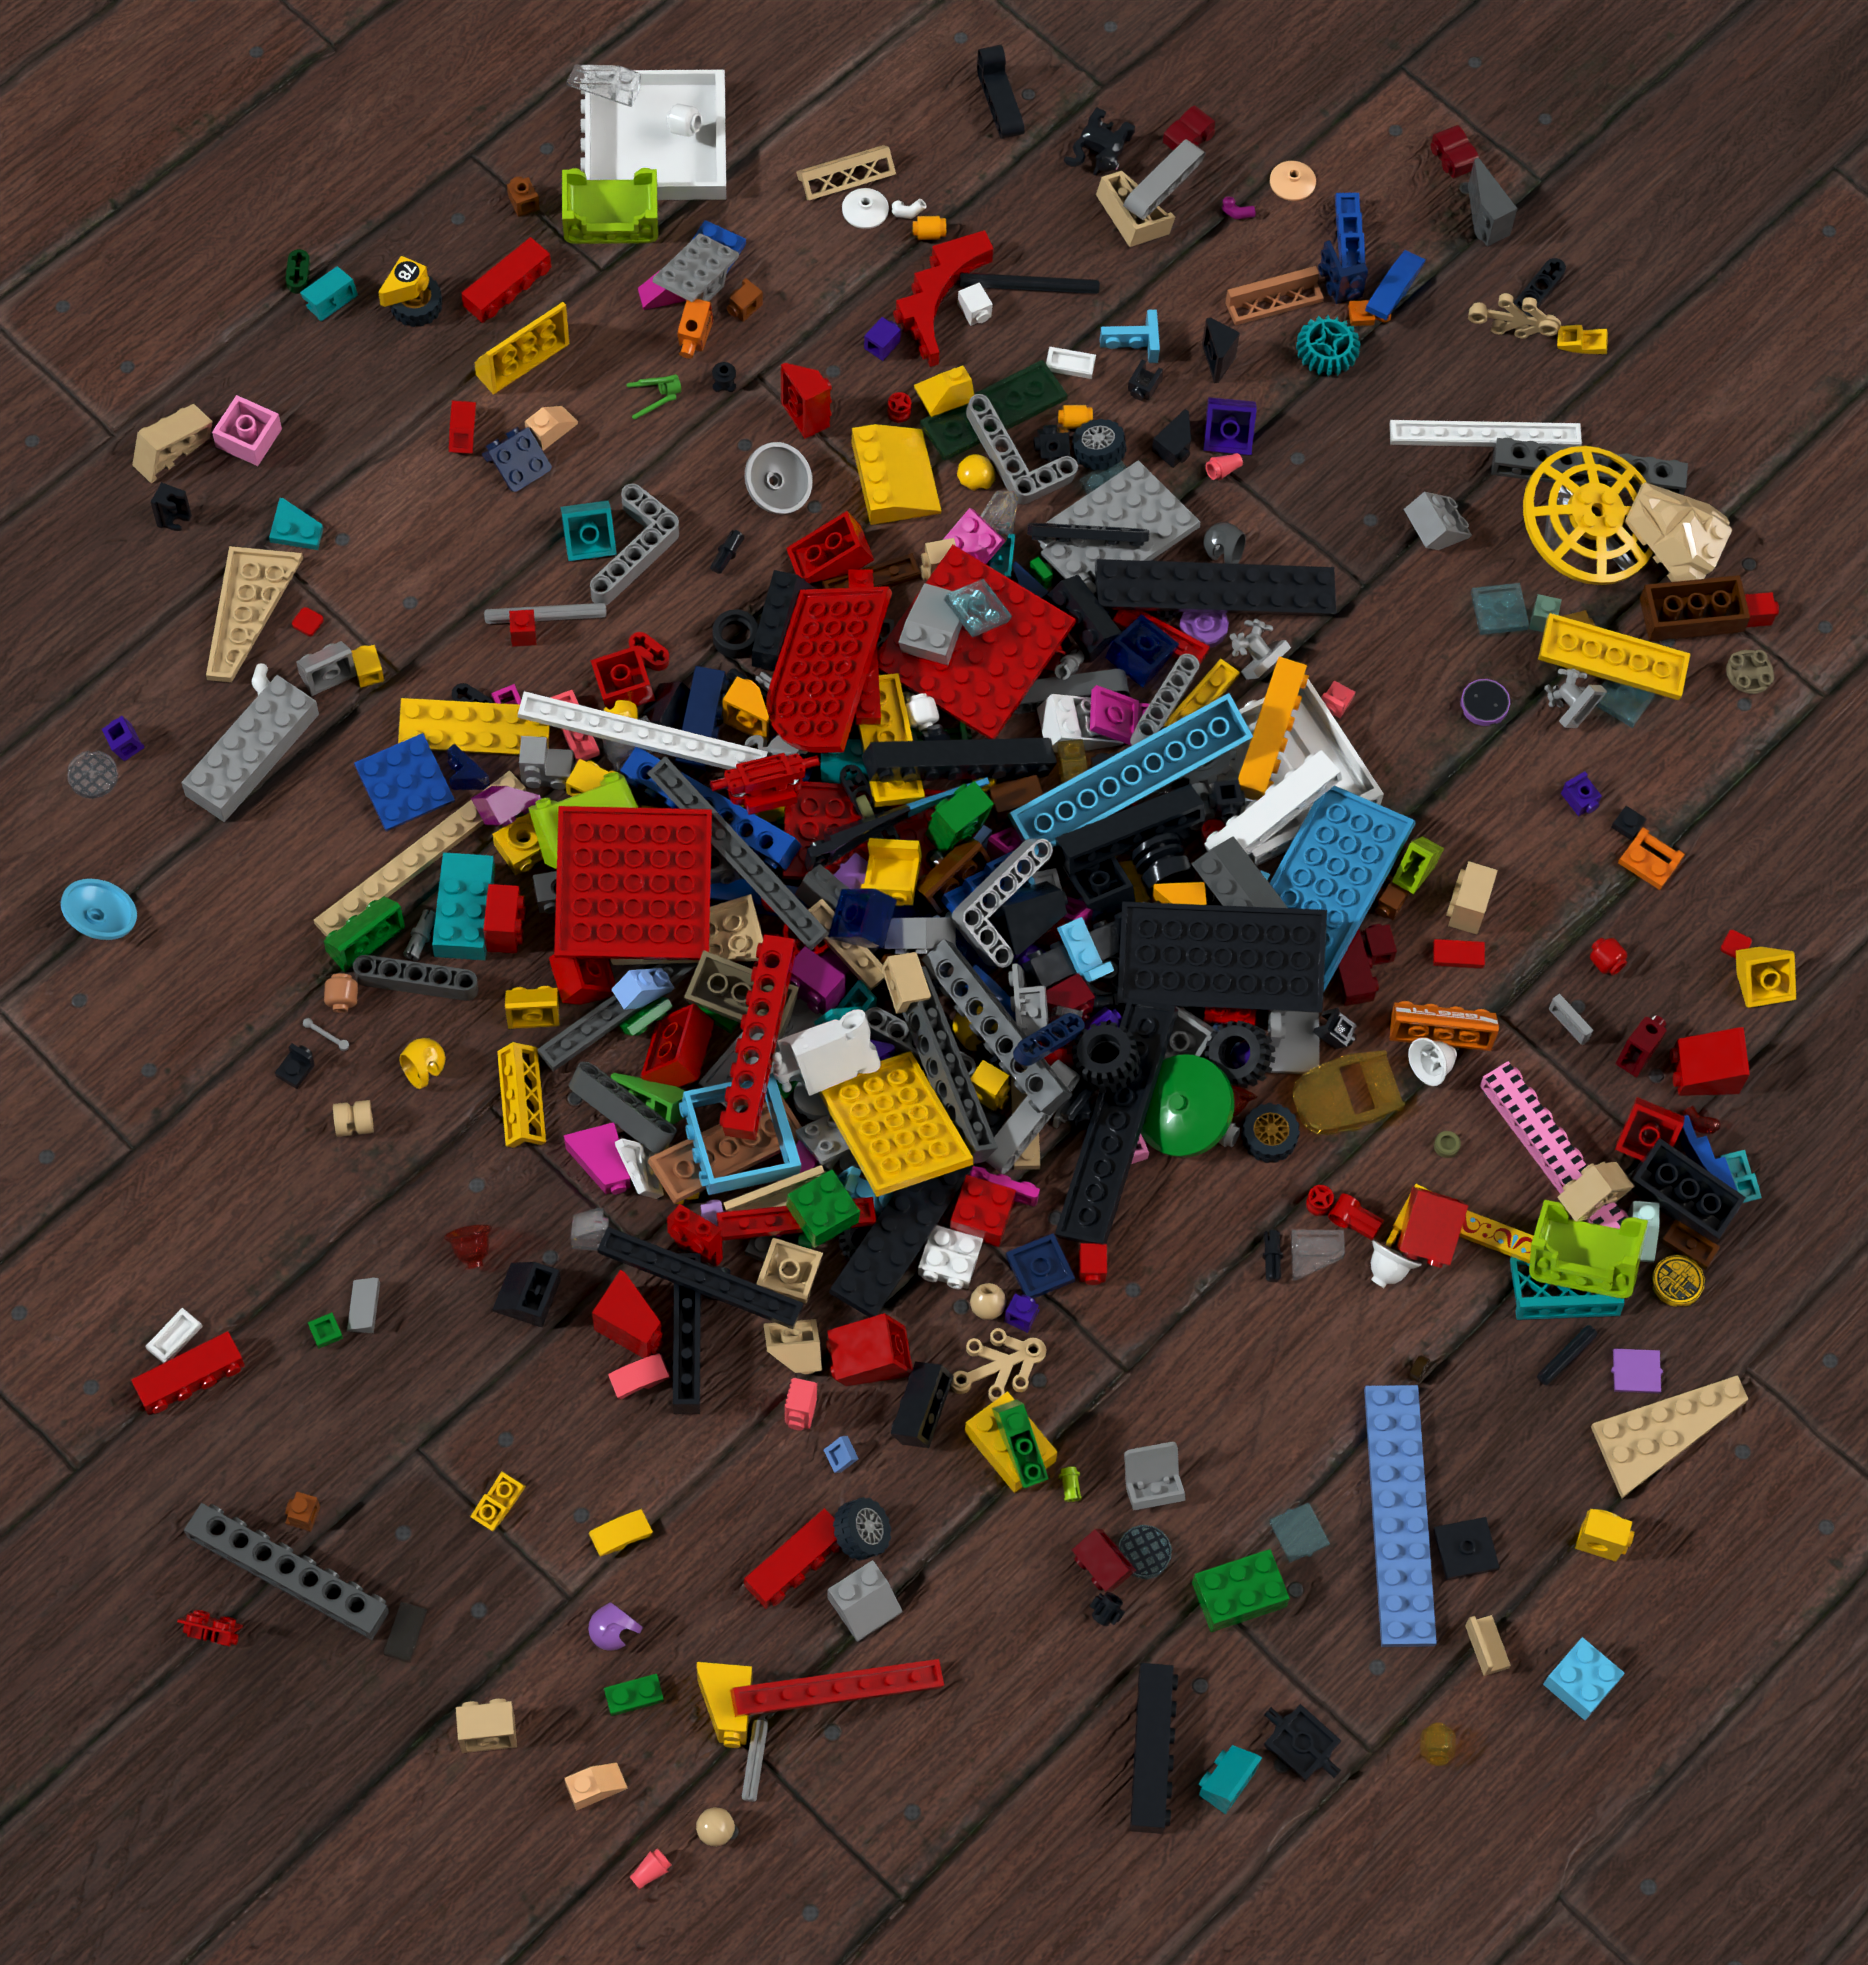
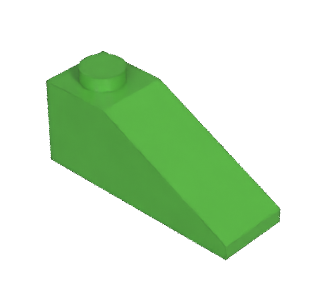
(659, 1097)

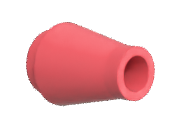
(1221, 466)
(651, 1868)

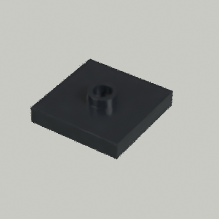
(1466, 1548)

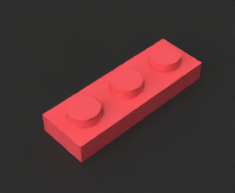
(583, 745)

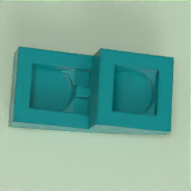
(1743, 1178)

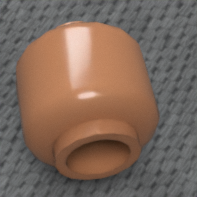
(341, 992)

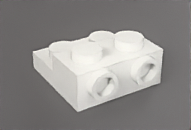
(950, 1257)

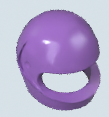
(607, 1624)

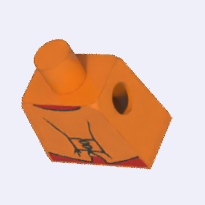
(694, 327)

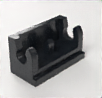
(169, 505)

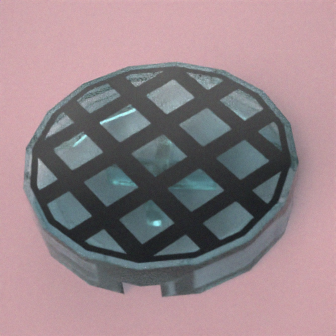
(1146, 1550)

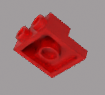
(696, 1234)

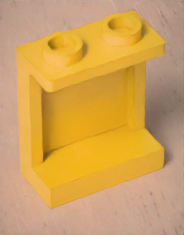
(893, 868)

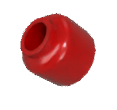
(1608, 956)

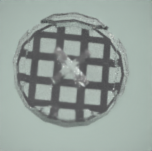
(92, 774)

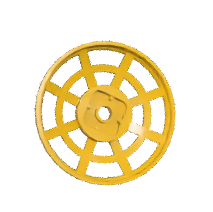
(1582, 517)

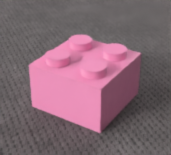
(247, 430)

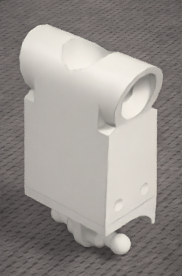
(826, 1054)

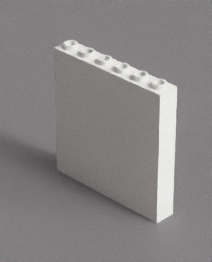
(637, 137)

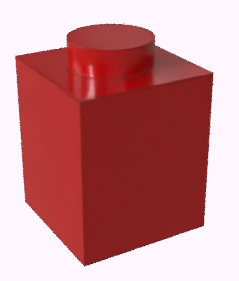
(1761, 609)
(522, 628)
(1092, 1263)

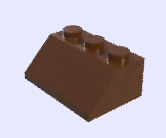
(950, 872)

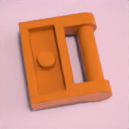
(1648, 865)

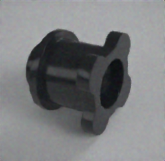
(724, 376)

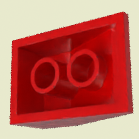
(831, 550)

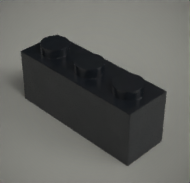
(921, 1404)

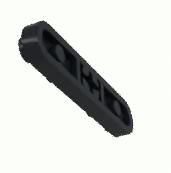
(1065, 532)

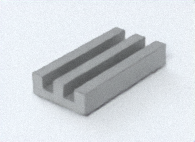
(1570, 1019)

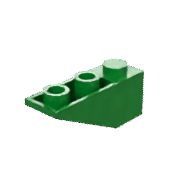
(1020, 1442)

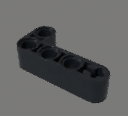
(998, 91)

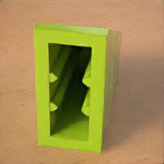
(1417, 864)

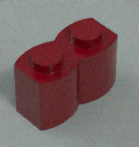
(1193, 126)
(1454, 151)

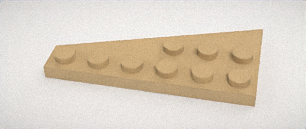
(248, 596)
(732, 933)
(1655, 1434)

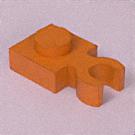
(1359, 316)

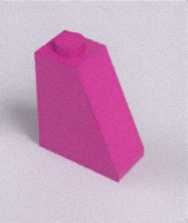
(599, 1157)

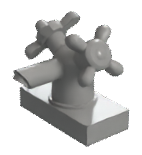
(1262, 654)
(1580, 699)

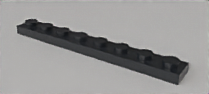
(700, 1278)

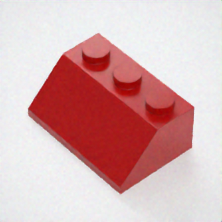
(806, 398)
(678, 1047)

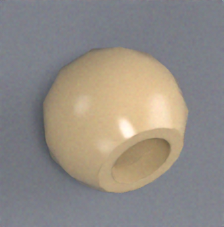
(988, 1301)
(715, 1826)

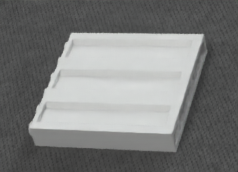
(1311, 732)

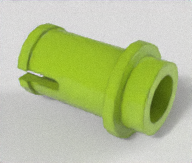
(1070, 1484)

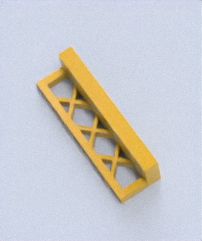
(516, 1092)

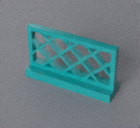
(1559, 1306)

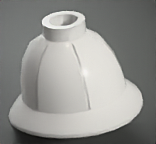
(1431, 1060)
(1389, 1265)

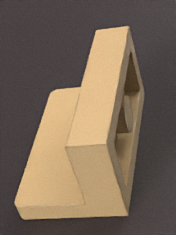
(905, 980)
(1487, 1645)

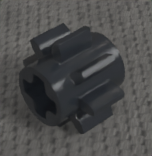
(1107, 1609)

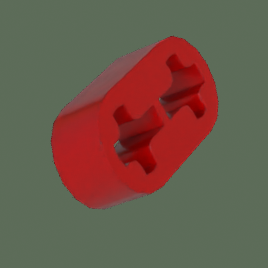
(651, 649)

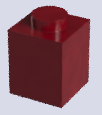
(1380, 944)

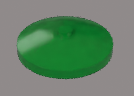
(1188, 1107)

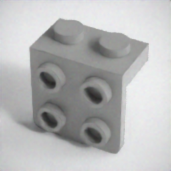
(1153, 1476)

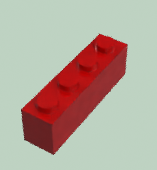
(506, 280)
(188, 1373)
(793, 1560)

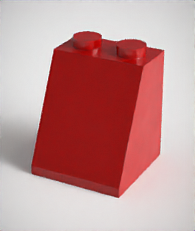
(1711, 1063)
(1431, 1227)
(628, 1318)
(869, 1351)

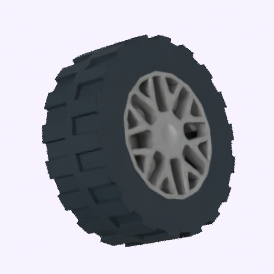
(1099, 444)
(862, 1528)

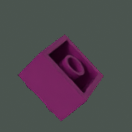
(817, 981)

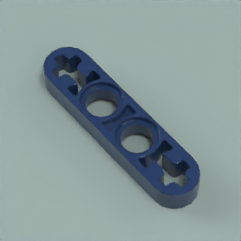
(1049, 1039)

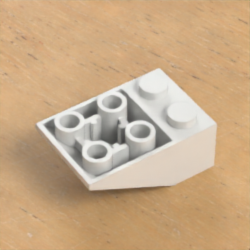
(1069, 719)

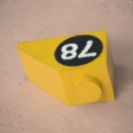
(403, 282)

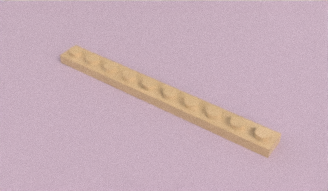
(409, 862)

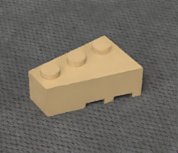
(1112, 195)
(168, 439)

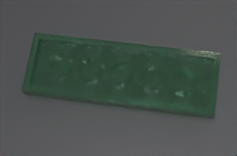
(1013, 399)

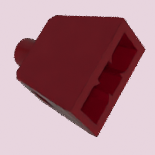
(1647, 1039)

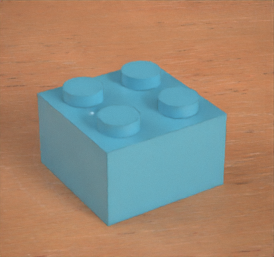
(1583, 1678)

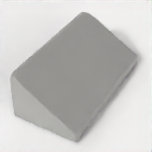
(363, 1305)

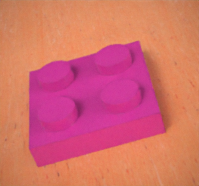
(976, 536)
(1113, 714)

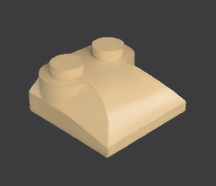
(789, 1269)

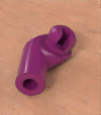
(1235, 211)

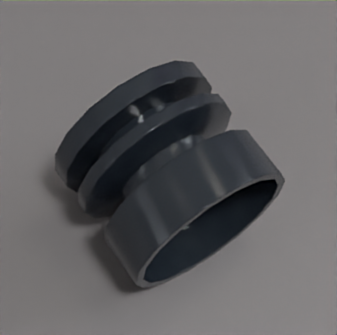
(1162, 862)

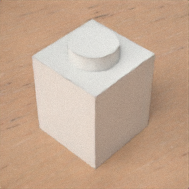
(975, 304)

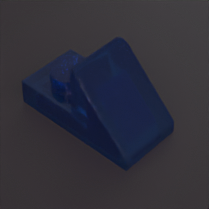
(468, 773)

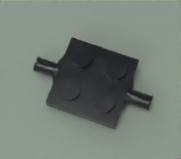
(1302, 1743)

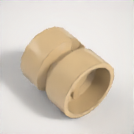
(353, 1118)

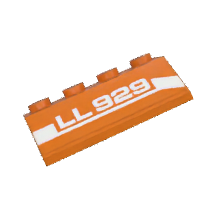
(1449, 1025)

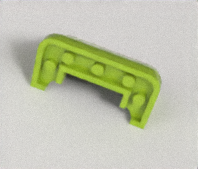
(609, 208)
(544, 815)
(1586, 1253)

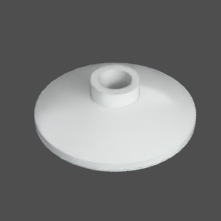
(862, 215)

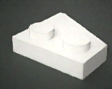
(635, 1159)

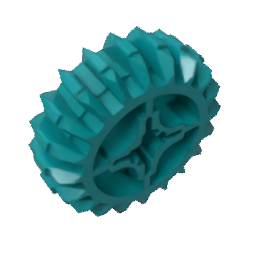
(1323, 352)

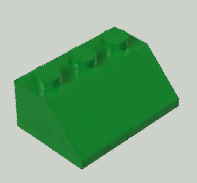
(364, 932)

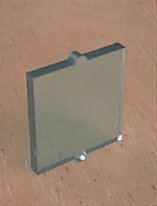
(1299, 1532)

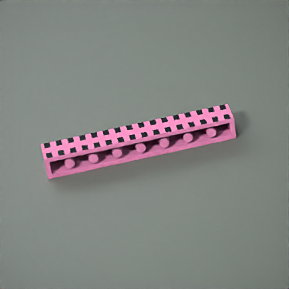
(1541, 1135)

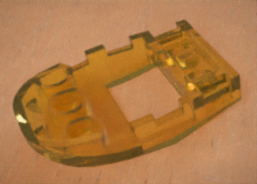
(1325, 1101)

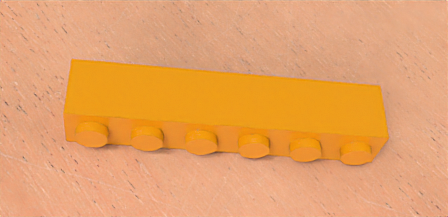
(1271, 728)

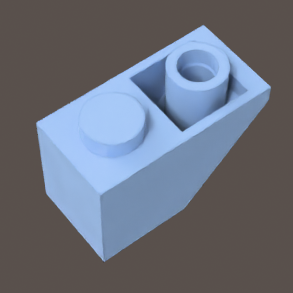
(642, 987)

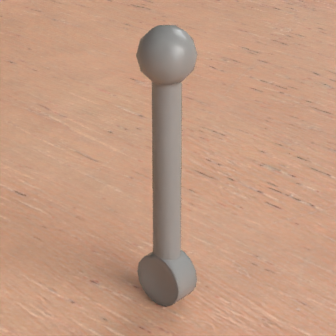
(343, 1044)

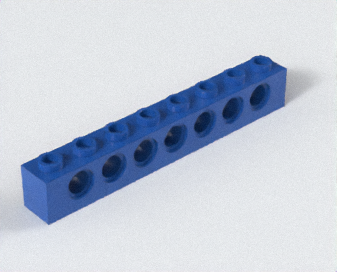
(784, 845)

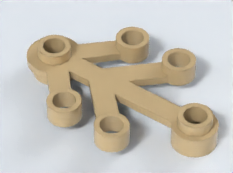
(1516, 318)
(1002, 1363)

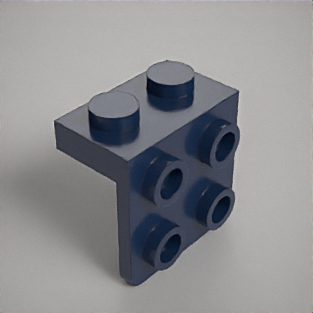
(1342, 283)
(518, 458)

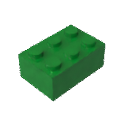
(958, 817)
(1240, 1590)

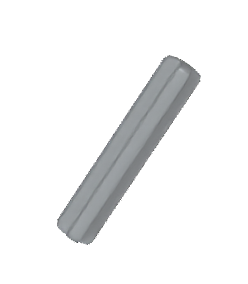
(754, 1760)

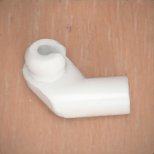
(259, 678)

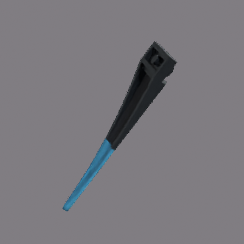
(845, 838)

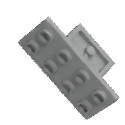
(697, 269)
(1027, 1003)
(1293, 1041)
(826, 1142)

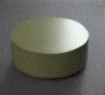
(864, 806)
(1447, 1144)

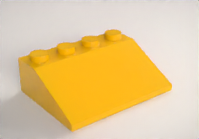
(524, 350)
(894, 473)

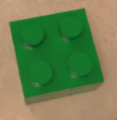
(823, 1208)

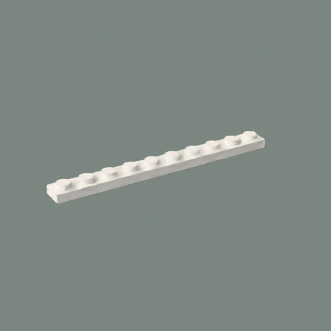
(635, 732)

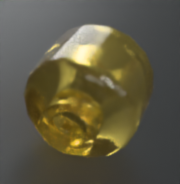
(1437, 1744)

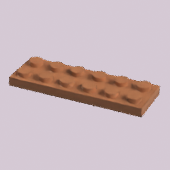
(726, 1156)

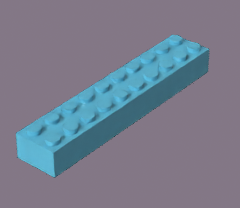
(1133, 772)

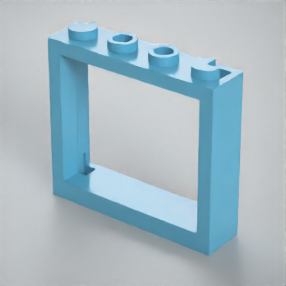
(716, 1094)

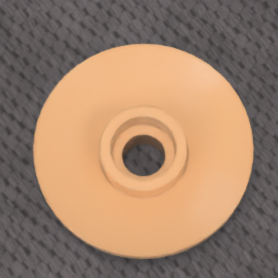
(1290, 187)

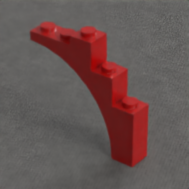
(932, 285)

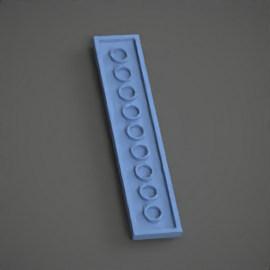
(1400, 1516)

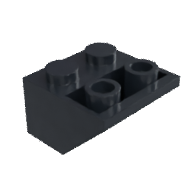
(528, 1292)

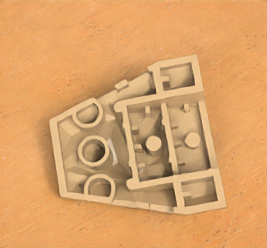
(1679, 531)

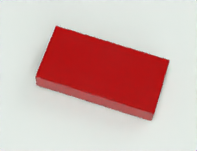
(1458, 953)

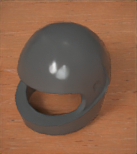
(1226, 540)

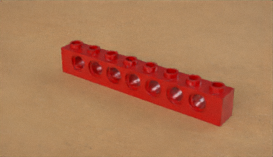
(746, 1124)

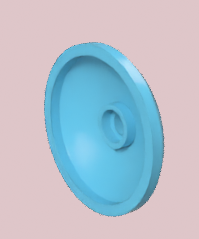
(98, 909)

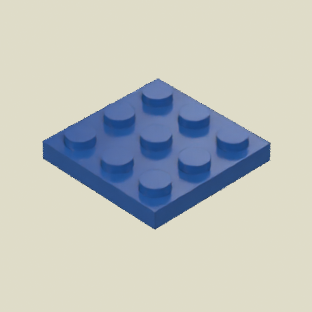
(404, 782)

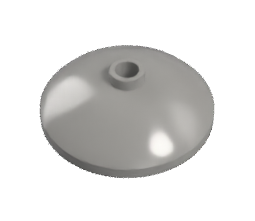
(788, 471)

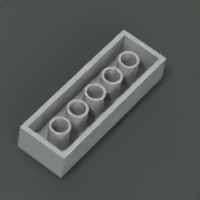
(250, 748)

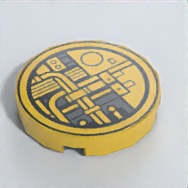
(1678, 1281)

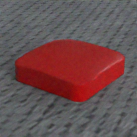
(307, 621)
(1735, 941)

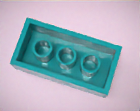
(462, 906)

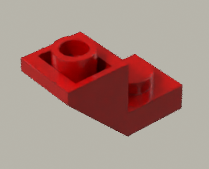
(462, 426)

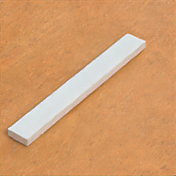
(1481, 433)

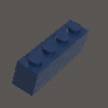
(704, 708)

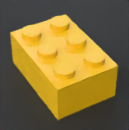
(985, 1434)

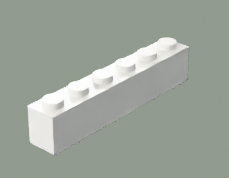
(1279, 803)

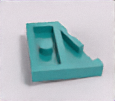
(295, 527)

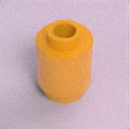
(929, 227)
(1074, 415)

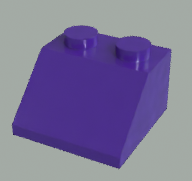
(1229, 426)

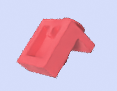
(1338, 698)

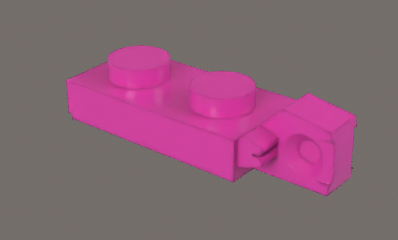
(1025, 1191)

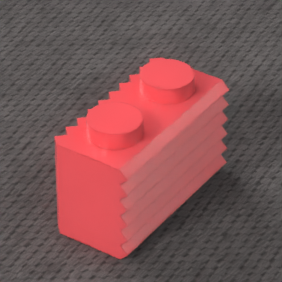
(800, 1404)

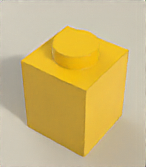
(367, 665)

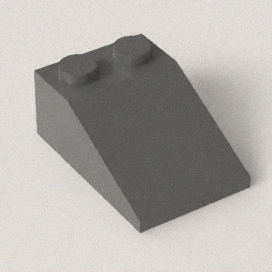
(1490, 206)

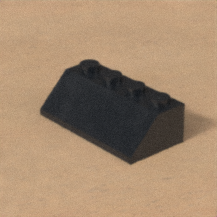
(776, 618)
(1685, 1191)

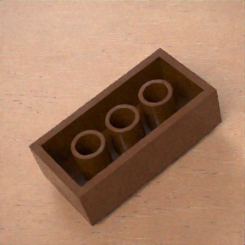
(1694, 608)

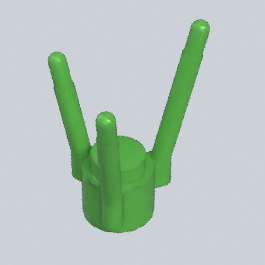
(667, 385)

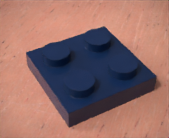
(1040, 1266)

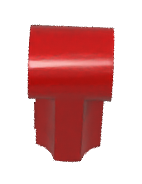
(1349, 1213)

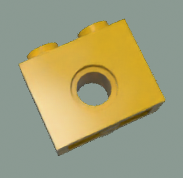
(518, 855)
(1604, 1534)

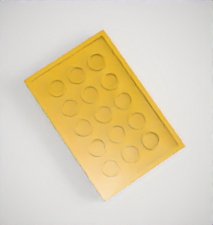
(896, 1125)

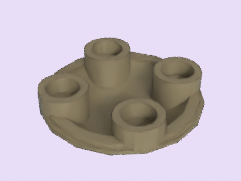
(1750, 671)

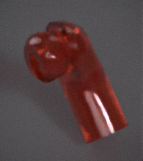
(1702, 1124)

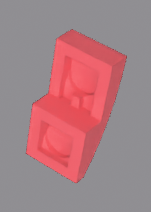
(639, 1375)

